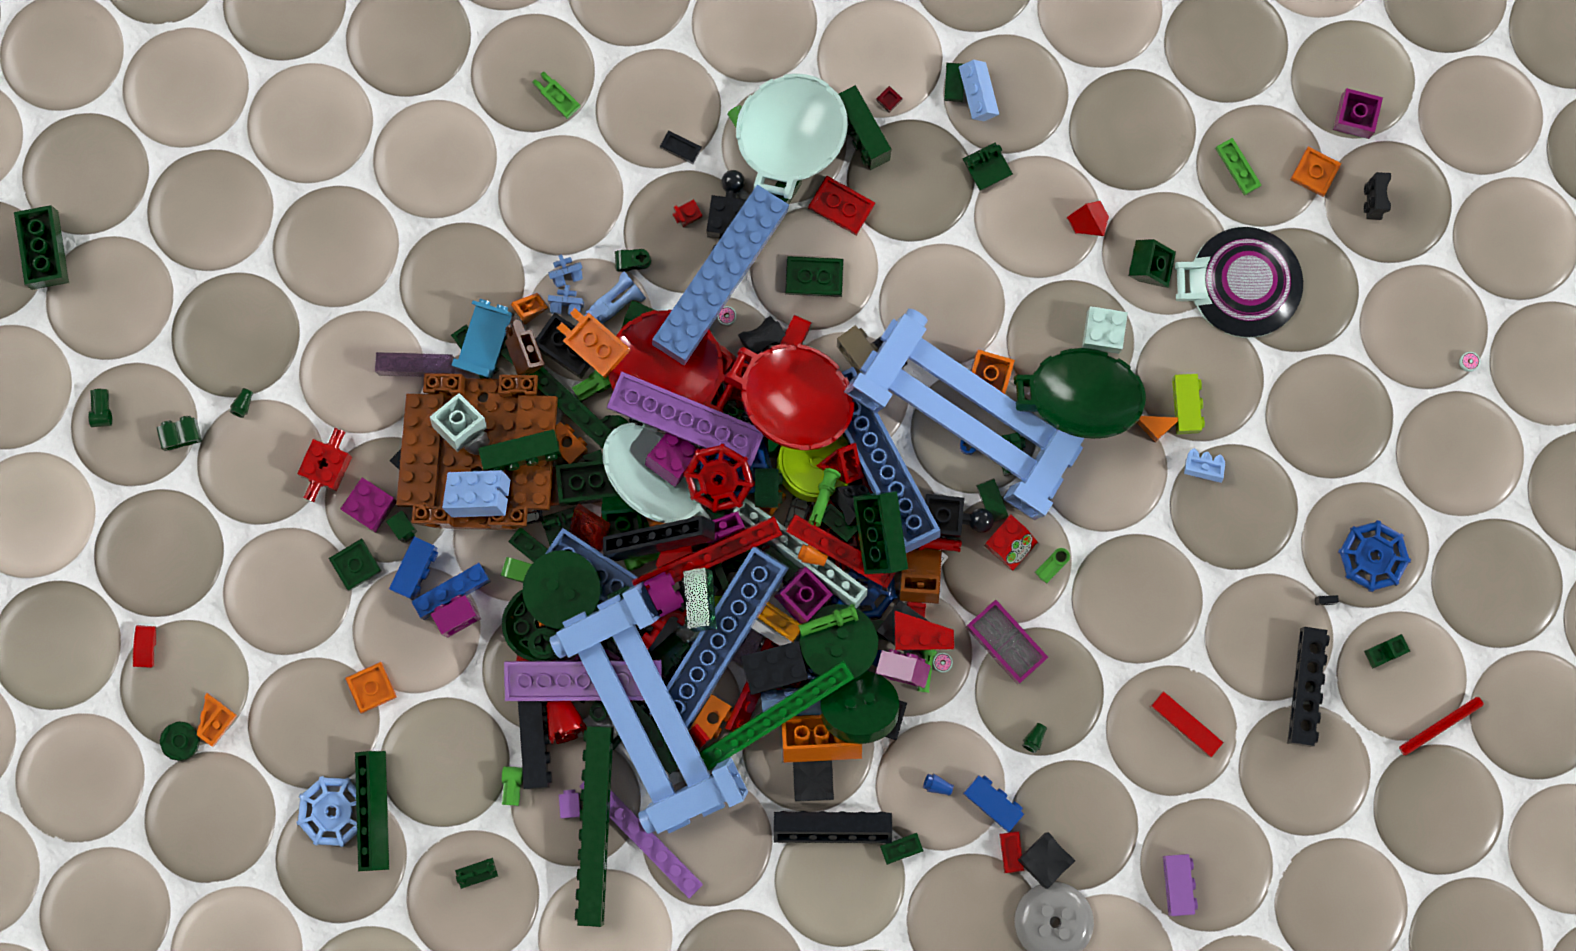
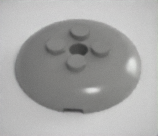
(1042, 904)

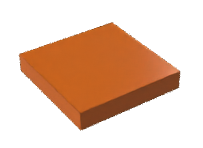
(1315, 171)
(371, 687)

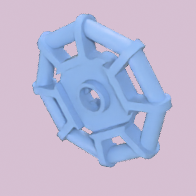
(320, 810)

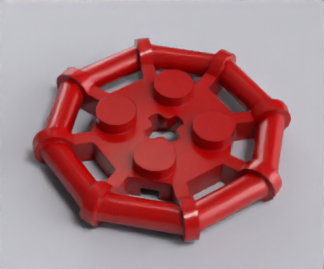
(723, 468)

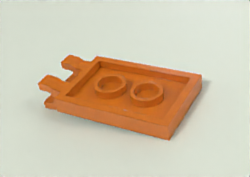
(594, 343)

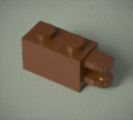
(523, 349)

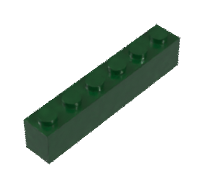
(372, 810)

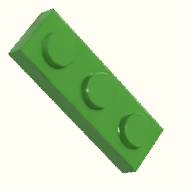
(1238, 166)

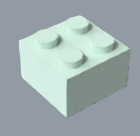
(1104, 329)
(458, 422)

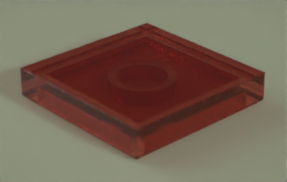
(589, 527)

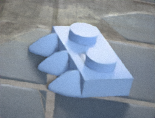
(1204, 466)

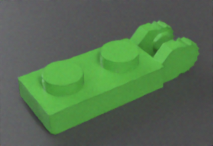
(557, 96)

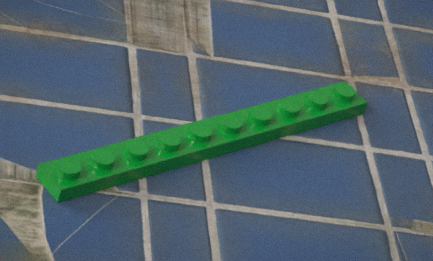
(776, 715)

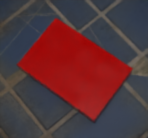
(841, 205)

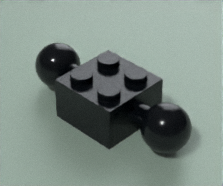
(725, 209)
(950, 516)

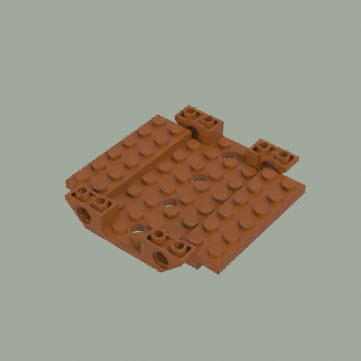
(427, 457)

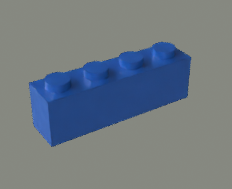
(463, 584)

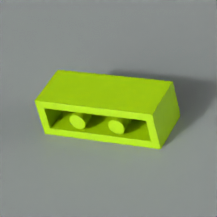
(1188, 403)

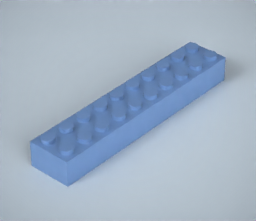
(720, 275)
(888, 473)
(717, 647)

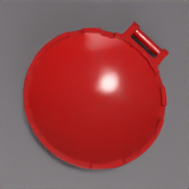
(695, 380)
(794, 395)

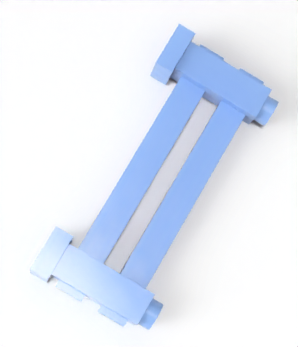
(884, 372)
(704, 791)

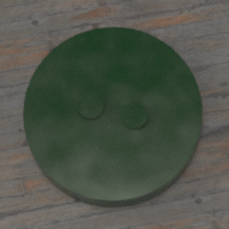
(561, 587)
(853, 643)
(861, 709)

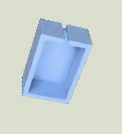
(476, 493)

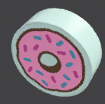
(727, 316)
(1469, 361)
(942, 662)

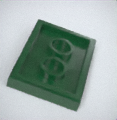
(814, 276)

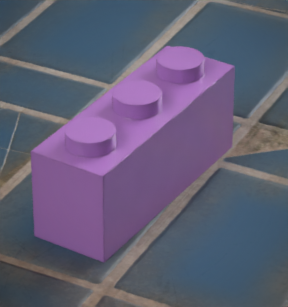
(1179, 885)

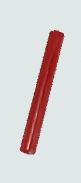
(1441, 726)

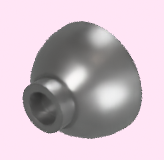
(480, 441)

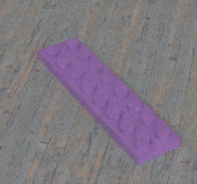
(683, 417)
(561, 681)

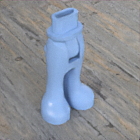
(604, 309)

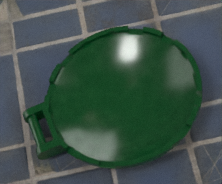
(1084, 393)

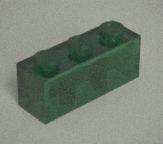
(699, 600)

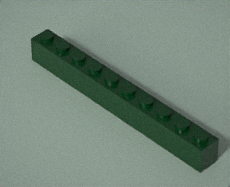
(595, 826)

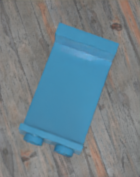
(484, 339)

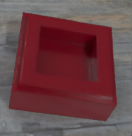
(889, 99)

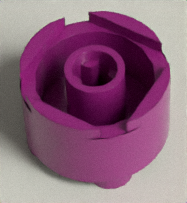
(663, 593)

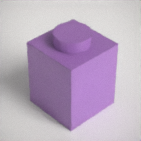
(569, 804)

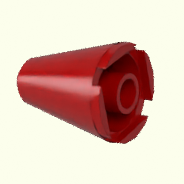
(563, 721)

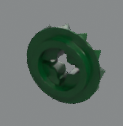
(535, 638)

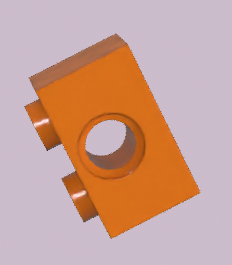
(576, 450)
(716, 706)

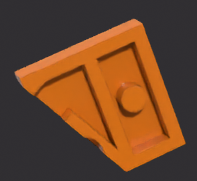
(214, 720)

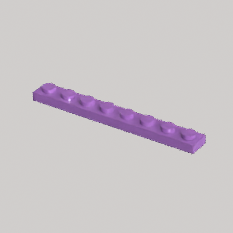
(653, 847)

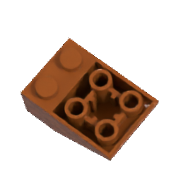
(922, 577)

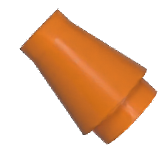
(811, 555)

